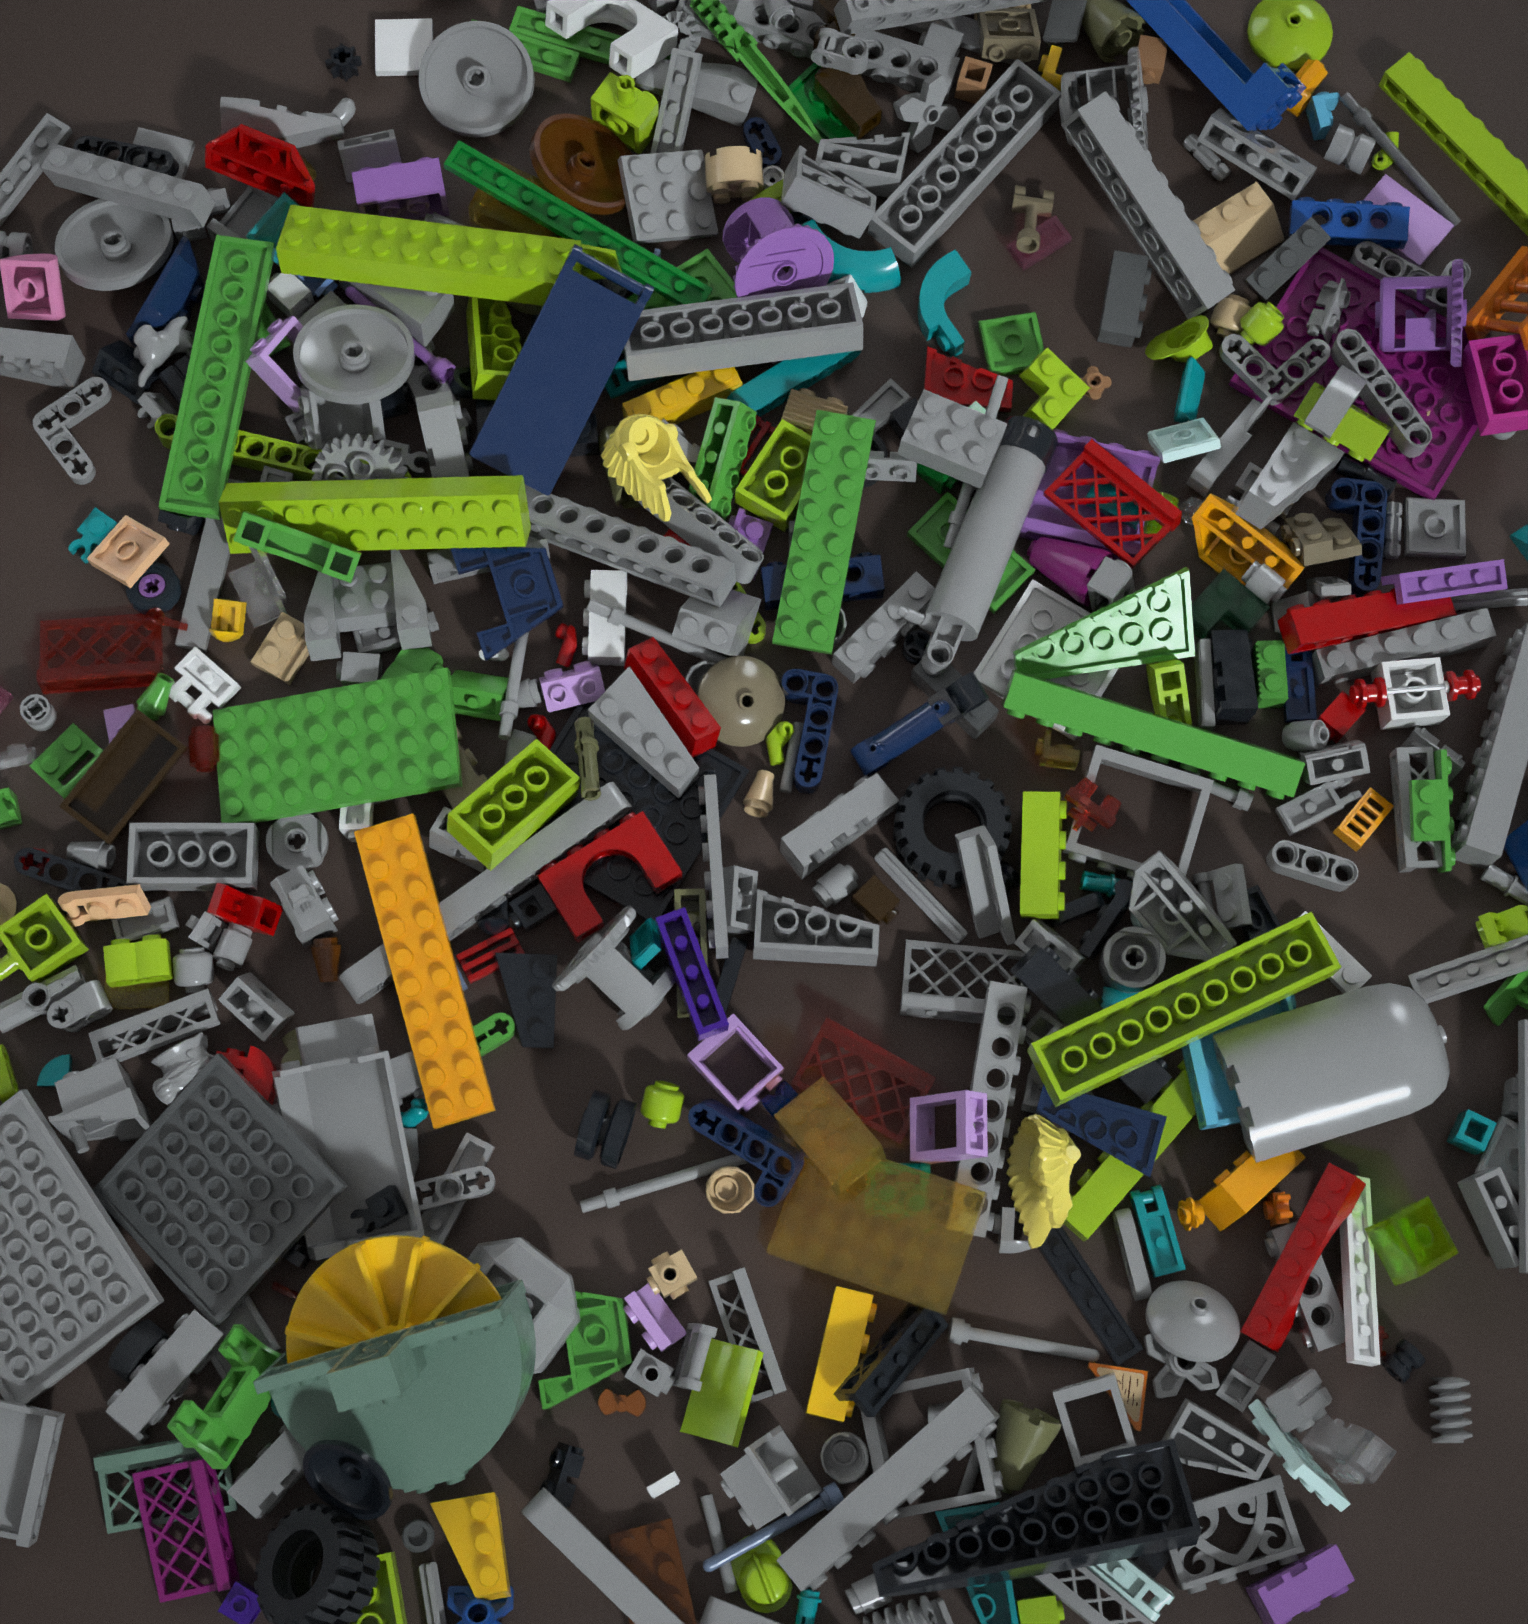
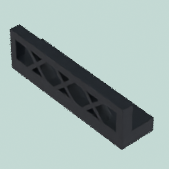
(892, 1359)

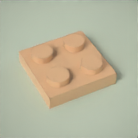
(128, 551)

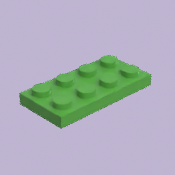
(930, 536)

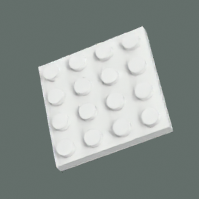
(1035, 616)

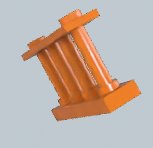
(1500, 299)

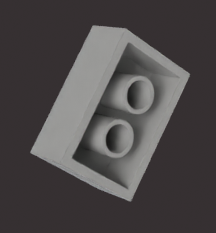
(952, 438)

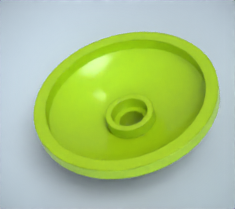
(1281, 41)

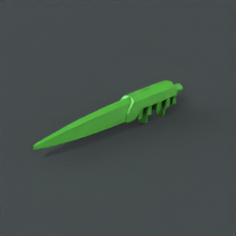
(744, 48)

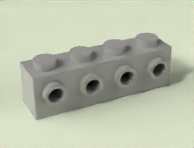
(882, 630)

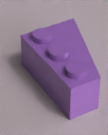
(1300, 1585)

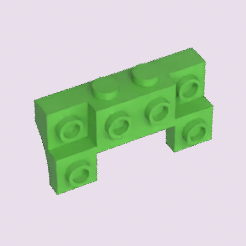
(234, 1406)

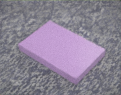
(1425, 225)

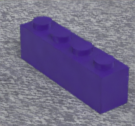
(691, 974)

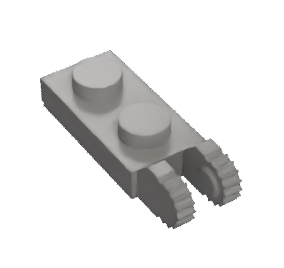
(1315, 806)

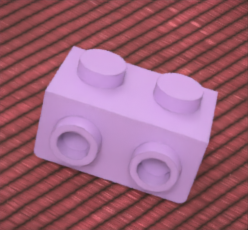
(572, 687)
(656, 1318)

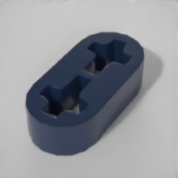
(767, 141)

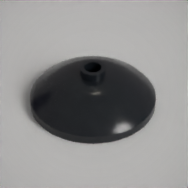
(348, 1479)

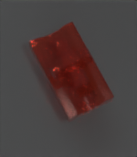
(1080, 798)

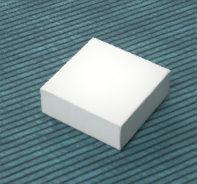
(663, 1485)

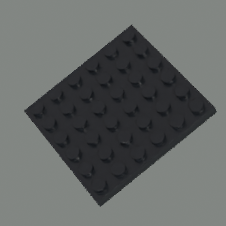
(673, 818)

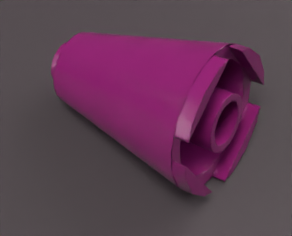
(1067, 564)

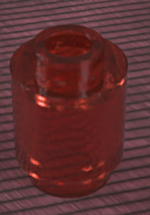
(203, 748)

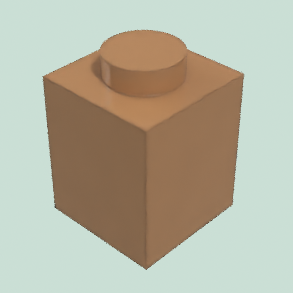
(1152, 57)
(973, 80)

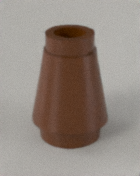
(326, 958)

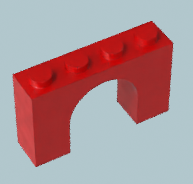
(632, 839)

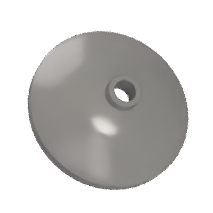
(1192, 1321)

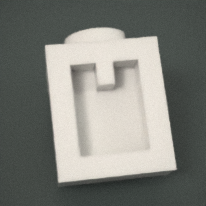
(355, 818)

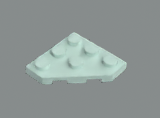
(1297, 1458)

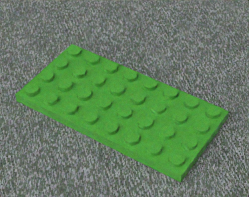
(337, 747)

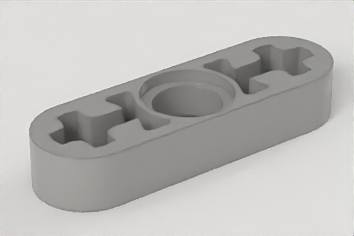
(470, 1174)
(1132, 1254)

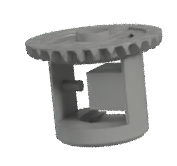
(1107, 80)
(610, 967)

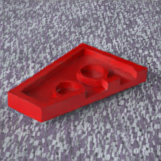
(962, 382)

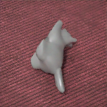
(157, 346)

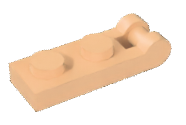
(104, 904)

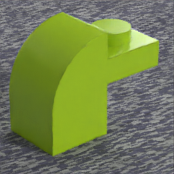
(1503, 926)

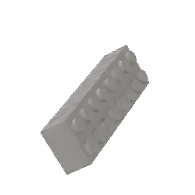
(964, 163)
(1148, 205)
(744, 331)
(1498, 763)

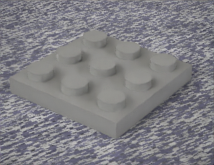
(667, 196)

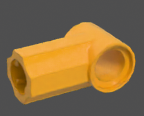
(1311, 75)

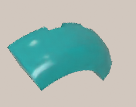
(870, 269)

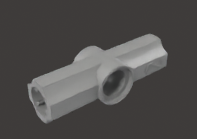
(21, 1007)

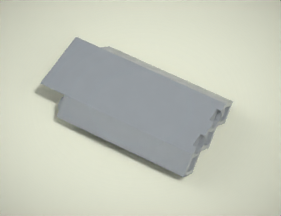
(351, 1116)

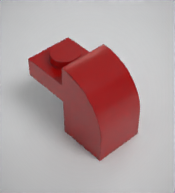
(244, 909)
(255, 1068)

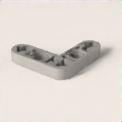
(1269, 376)
(60, 430)

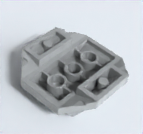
(547, 1286)

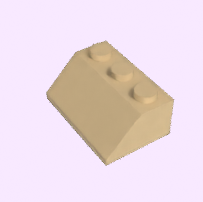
(1241, 228)

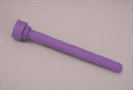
(440, 368)

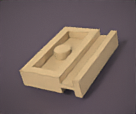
(283, 649)

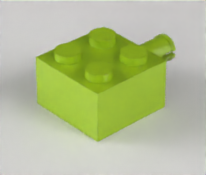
(626, 111)
(39, 941)

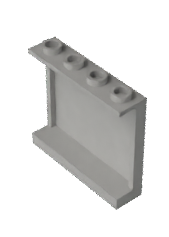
(26, 1465)

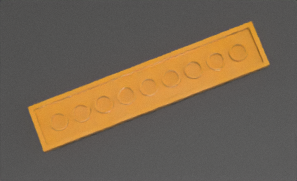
(424, 971)

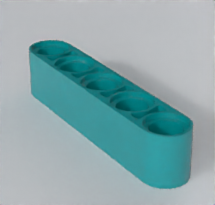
(775, 384)

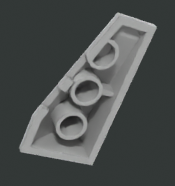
(720, 89)

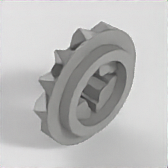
(687, 25)

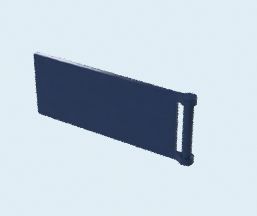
(559, 373)

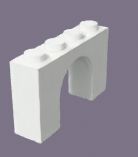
(644, 45)

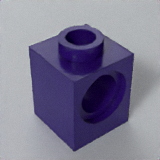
(241, 1604)

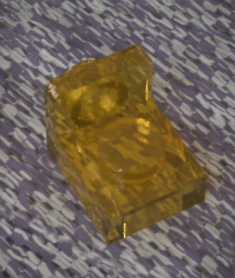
(1060, 756)

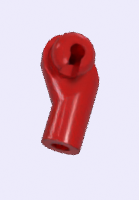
(569, 644)
(542, 729)

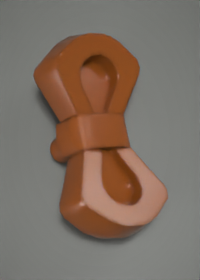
(633, 1403)

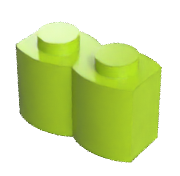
(138, 961)

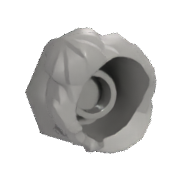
(180, 1066)

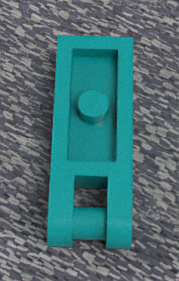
(1157, 1232)

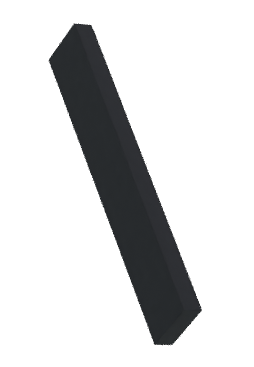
(1088, 1295)

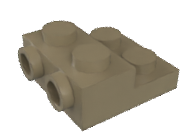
(1009, 34)
(1319, 541)

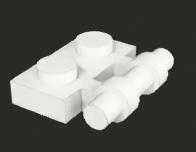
(207, 679)

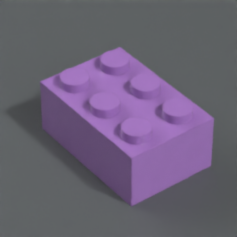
(402, 189)

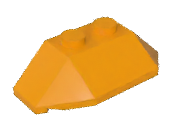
(1235, 544)

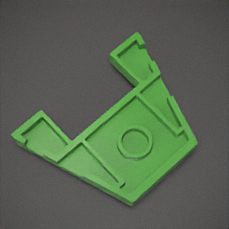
(595, 1348)

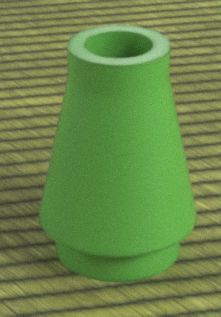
(155, 697)

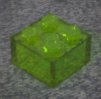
(1411, 1241)

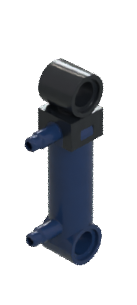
(938, 711)

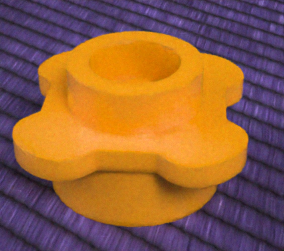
(1190, 1213)

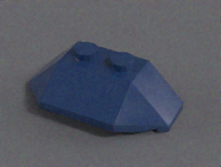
(173, 293)

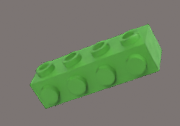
(723, 452)

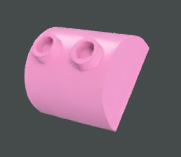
(32, 287)

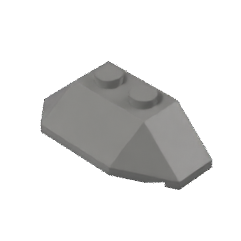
(1176, 911)

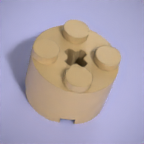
(734, 174)

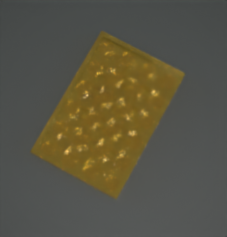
(884, 1232)

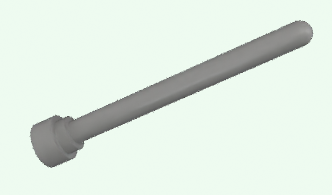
(962, 1332)

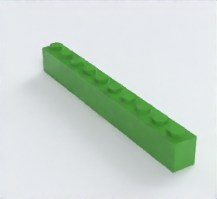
(1152, 734)

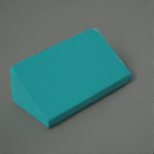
(1189, 392)

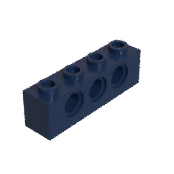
(865, 565)

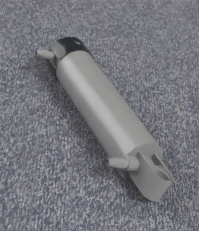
(985, 541)

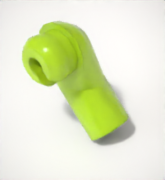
(1381, 160)
(776, 741)

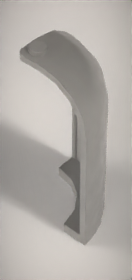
(1333, 1067)

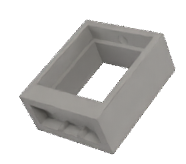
(1084, 1389)

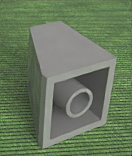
(717, 628)

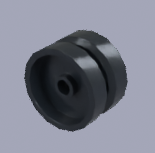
(601, 1128)

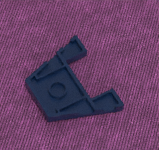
(523, 586)

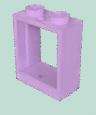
(268, 369)
(711, 1044)
(970, 1141)

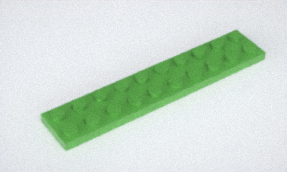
(217, 377)

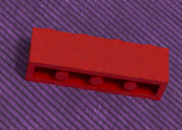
(673, 696)

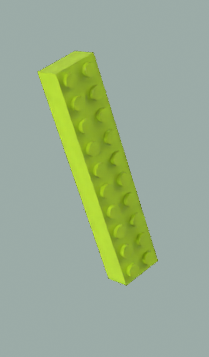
(421, 255)
(388, 511)
(1183, 1009)

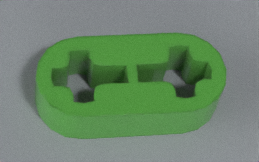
(497, 1039)

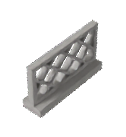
(953, 1007)

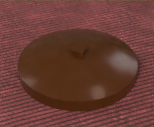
(579, 162)

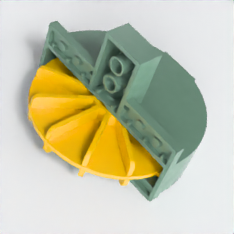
(405, 1359)

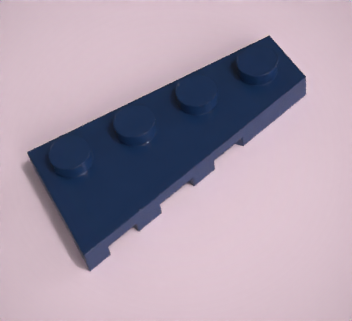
(1113, 1127)

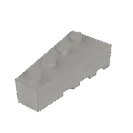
(419, 310)
(40, 357)
(1290, 472)
(640, 729)
(165, 1375)

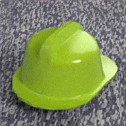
(1182, 341)
(761, 1578)

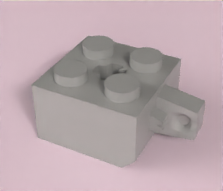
(303, 905)

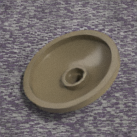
(723, 692)

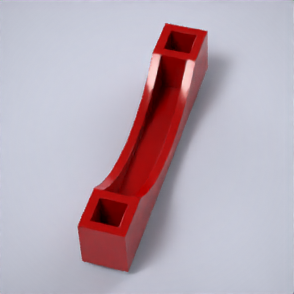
(1324, 1213)

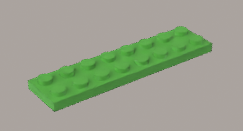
(824, 532)

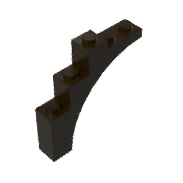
(841, 91)

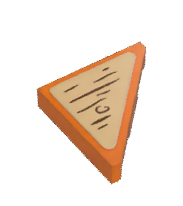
(1132, 1388)

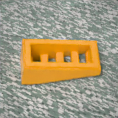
(1348, 835)

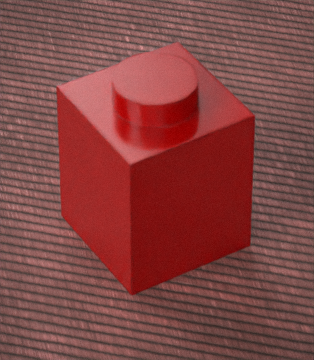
(1340, 716)

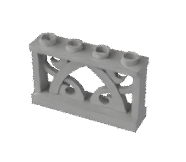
(1255, 1496)

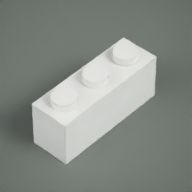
(605, 641)

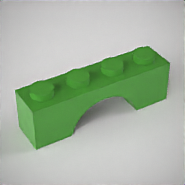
(297, 546)

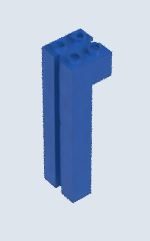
(1251, 98)

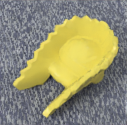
(644, 454)
(1041, 1176)

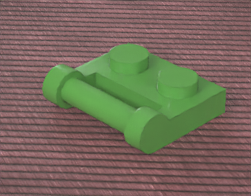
(63, 757)

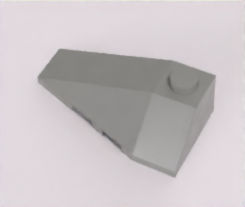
(280, 123)

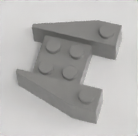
(374, 599)

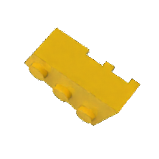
(477, 1541)

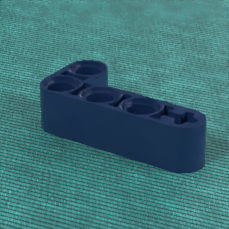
(1371, 540)
(811, 732)
(744, 1147)

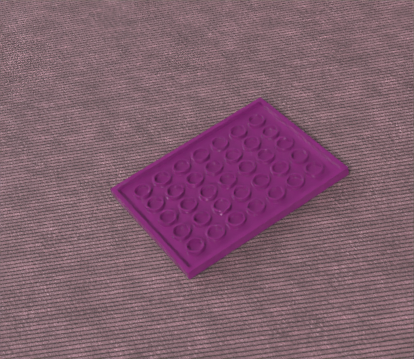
(1422, 375)

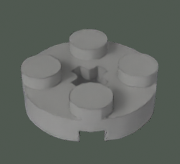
(310, 854)

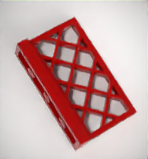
(1134, 491)

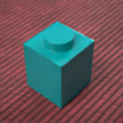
(1471, 1132)

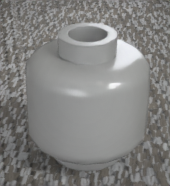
(193, 969)

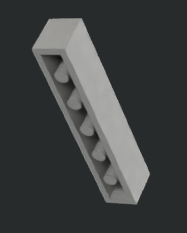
(128, 185)
(1420, 641)

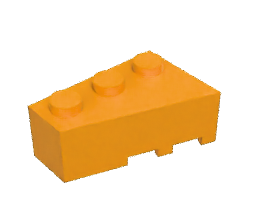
(1245, 1186)

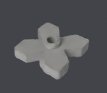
(926, 111)
(1171, 1376)

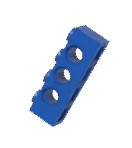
(1393, 215)

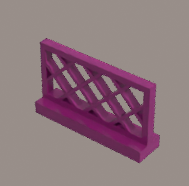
(213, 1530)

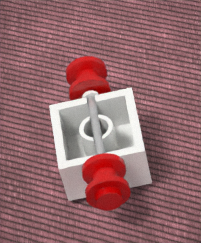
(1413, 692)

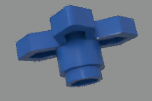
(468, 1608)

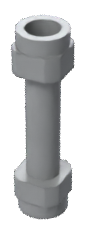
(1241, 799)

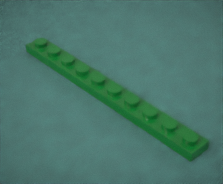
(573, 224)

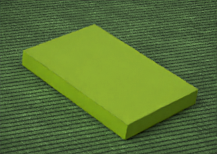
(725, 1394)

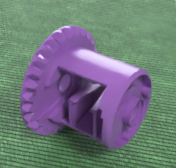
(765, 240)
(1421, 332)

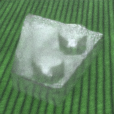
(17, 755)

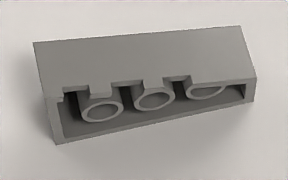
(837, 825)
(810, 934)

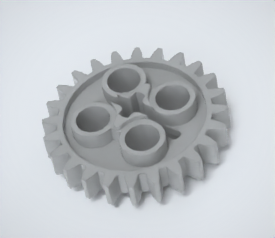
(345, 458)

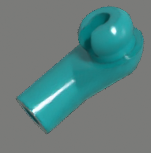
(415, 1114)

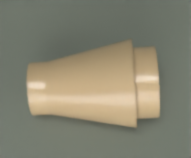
(760, 795)

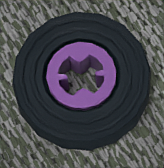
(166, 596)

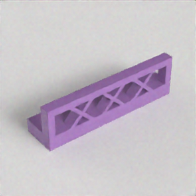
(1448, 581)

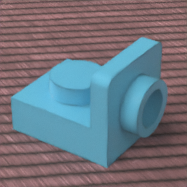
(1320, 113)

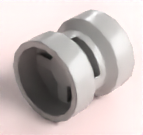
(42, 717)

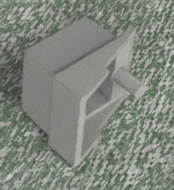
(99, 1105)
(769, 1479)

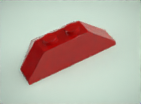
(261, 163)

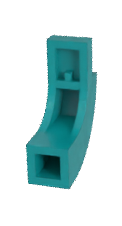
(940, 282)

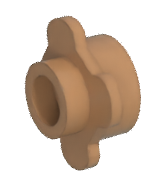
(1102, 382)

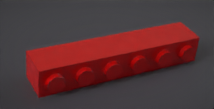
(1355, 618)

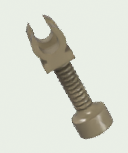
(1028, 238)

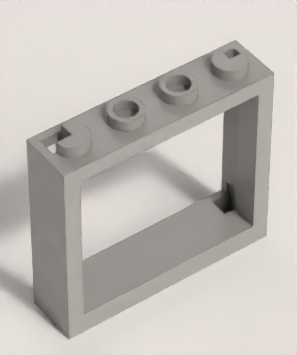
(1151, 770)
(985, 1447)

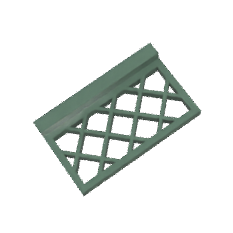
(146, 1456)

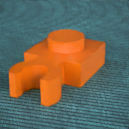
(1277, 1209)

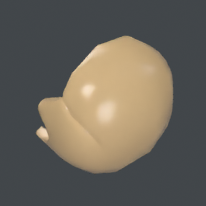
(729, 1189)

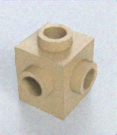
(677, 1263)

